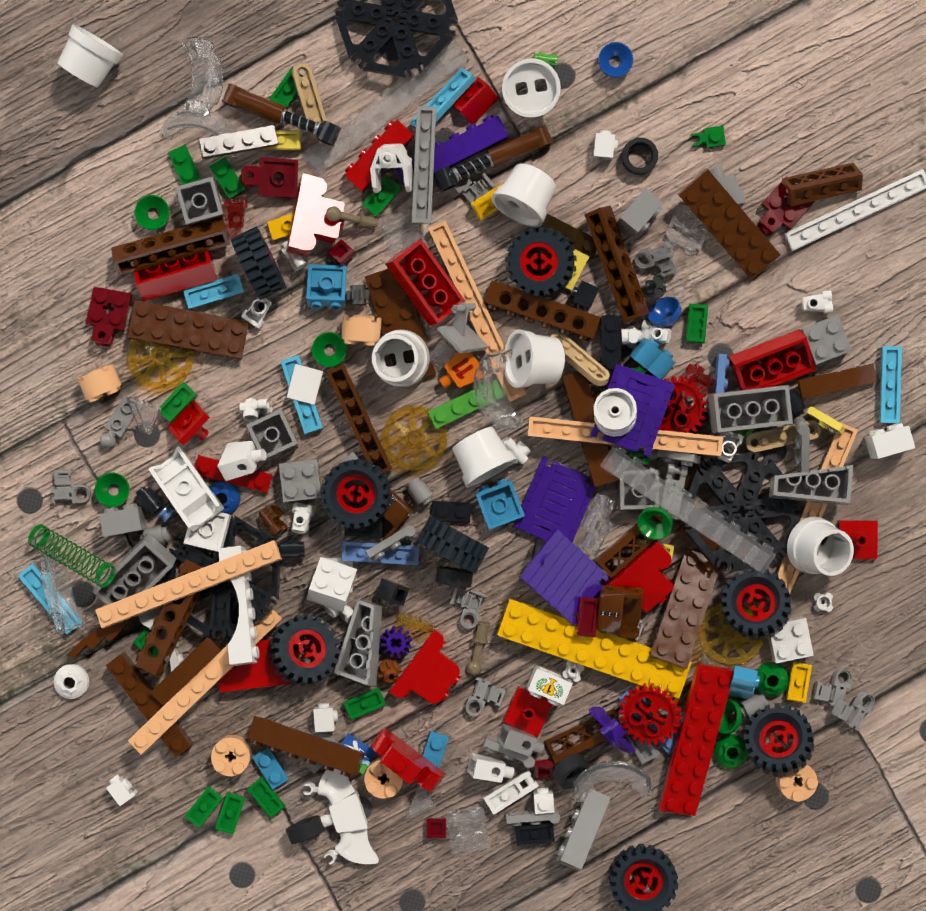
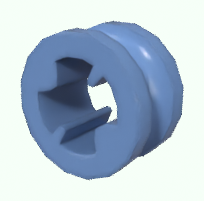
(166, 513)

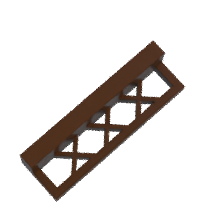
(824, 185)
(619, 544)
(582, 744)

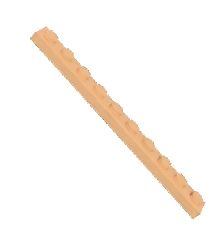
(465, 284)
(664, 441)
(834, 457)
(188, 584)
(194, 690)

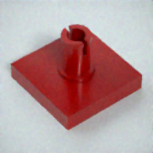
(190, 424)
(863, 536)
(527, 712)

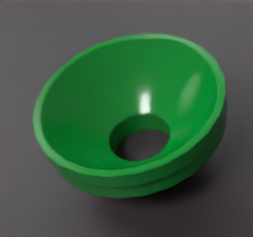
(143, 207)
(321, 342)
(102, 489)
(651, 528)
(766, 670)
(726, 725)
(723, 744)

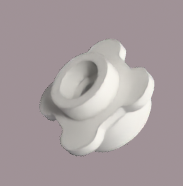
(828, 602)
(568, 671)

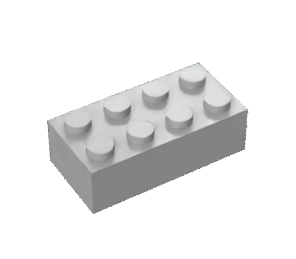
(750, 409)
(137, 570)

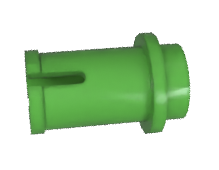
(548, 58)

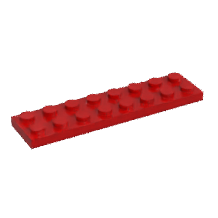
(696, 739)

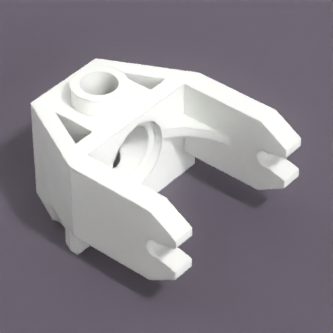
(391, 157)

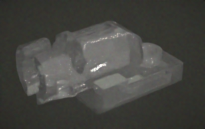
(596, 524)

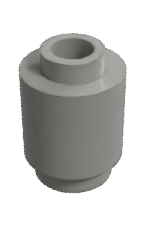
(419, 491)
(159, 533)
(752, 704)

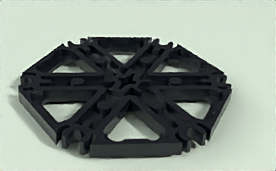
(401, 32)
(747, 494)
(222, 594)

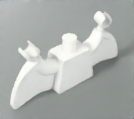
(347, 816)

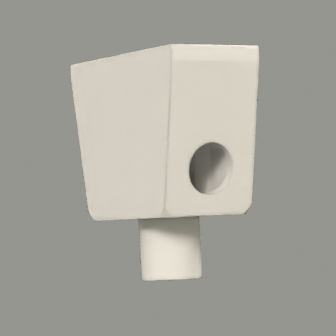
(240, 459)
(481, 768)

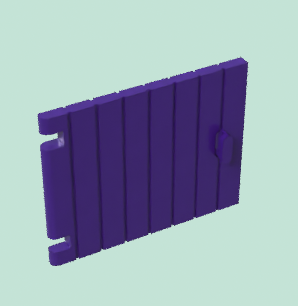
(651, 402)
(555, 501)
(563, 575)

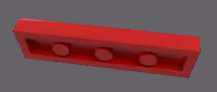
(257, 480)

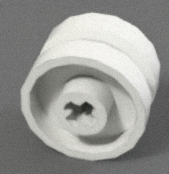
(623, 420)

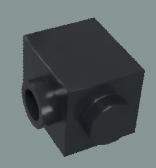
(584, 295)
(392, 592)

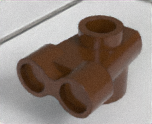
(270, 518)

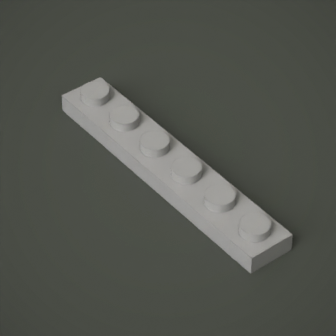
(424, 165)

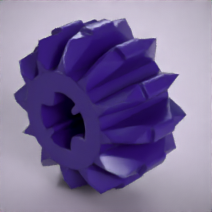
(395, 649)

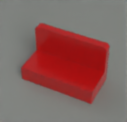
(475, 100)

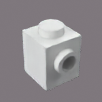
(604, 145)
(325, 717)
(543, 801)

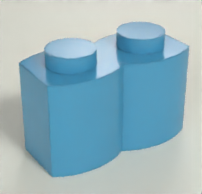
(653, 358)
(743, 682)

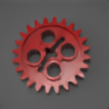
(694, 414)
(640, 727)

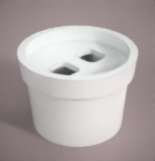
(88, 56)
(533, 103)
(525, 195)
(534, 359)
(402, 373)
(482, 456)
(811, 557)

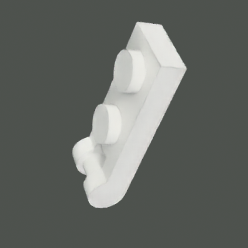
(510, 792)

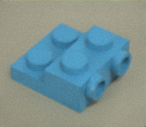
(326, 286)
(499, 503)

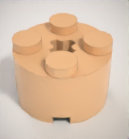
(361, 329)
(99, 382)
(240, 749)
(380, 788)
(798, 791)

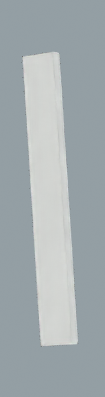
(856, 210)

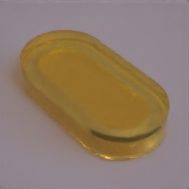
(415, 622)

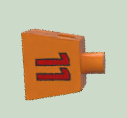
(460, 370)

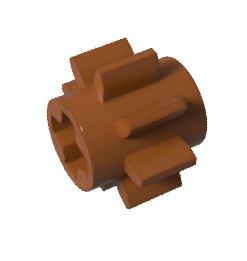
(389, 671)

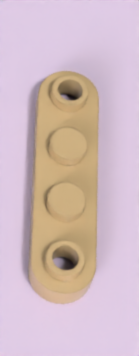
(308, 94)
(583, 361)
(778, 437)

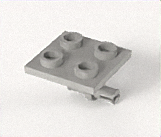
(459, 333)

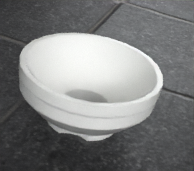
(80, 677)

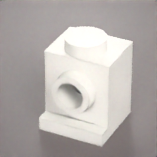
(121, 789)

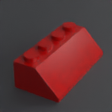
(175, 276)
(425, 282)
(773, 361)

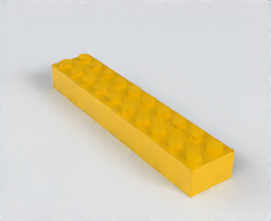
(603, 653)

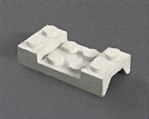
(186, 489)

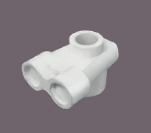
(297, 261)
(823, 303)
(254, 314)
(651, 331)
(630, 336)
(252, 407)
(730, 442)
(519, 450)
(302, 514)
(345, 615)

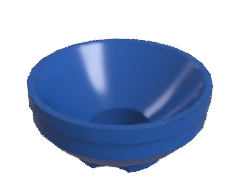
(618, 50)
(662, 309)
(232, 493)

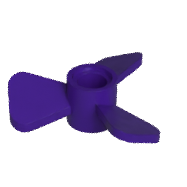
(611, 730)

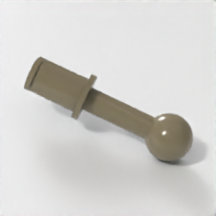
(334, 214)
(474, 666)

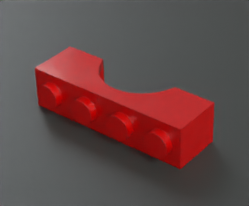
(359, 173)

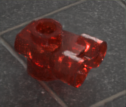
(235, 207)
(696, 373)

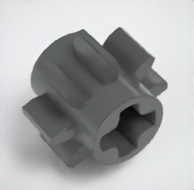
(357, 294)

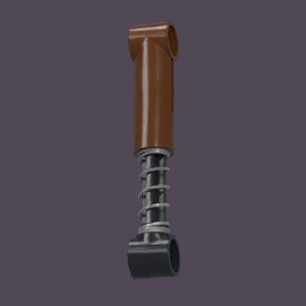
(277, 113)
(495, 157)

